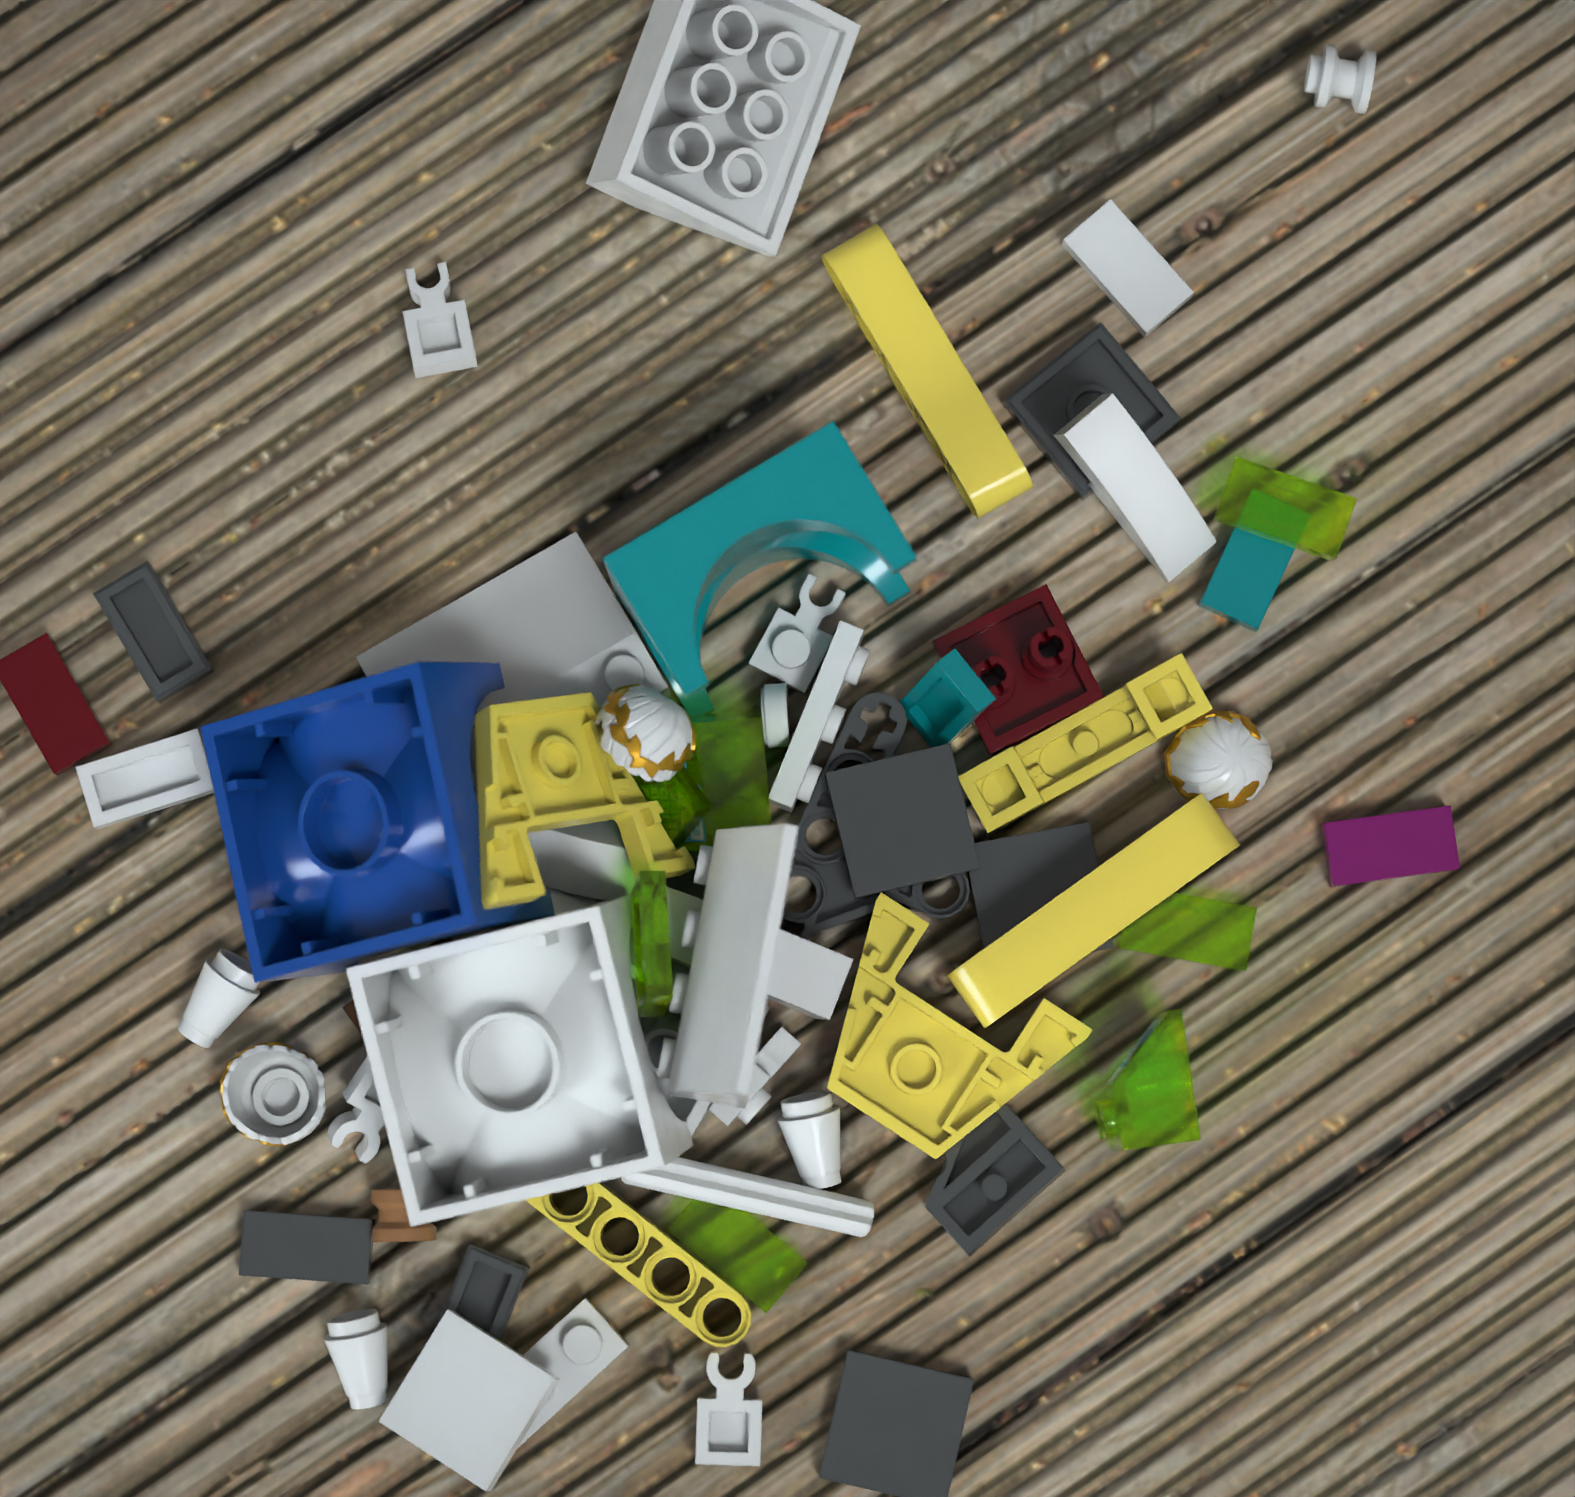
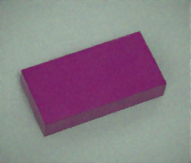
(1390, 846)

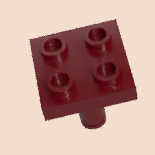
(1027, 665)

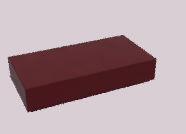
(52, 704)

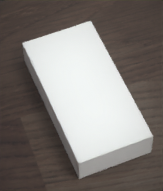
(1127, 268)
(146, 779)

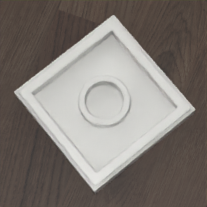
(469, 1400)

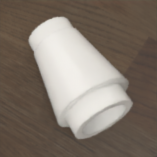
(218, 997)
(813, 1137)
(360, 1356)

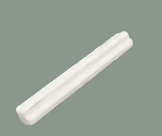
(759, 1195)

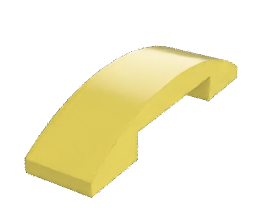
(1085, 743)

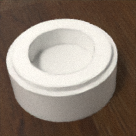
(775, 715)

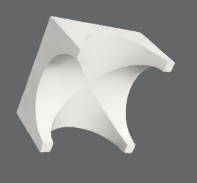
(514, 1063)

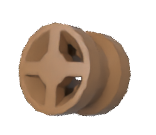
(393, 1219)

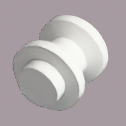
(1340, 78)

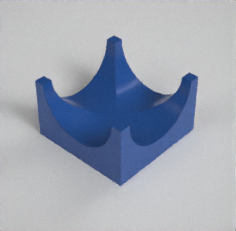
(356, 819)

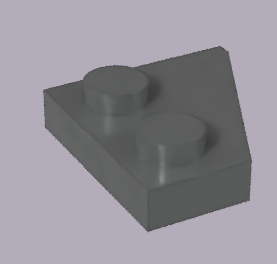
(990, 1179)

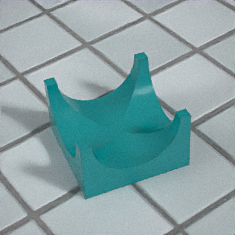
(793, 506)

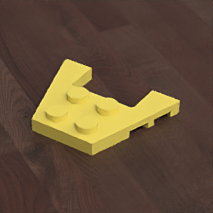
(546, 772)
(920, 1066)

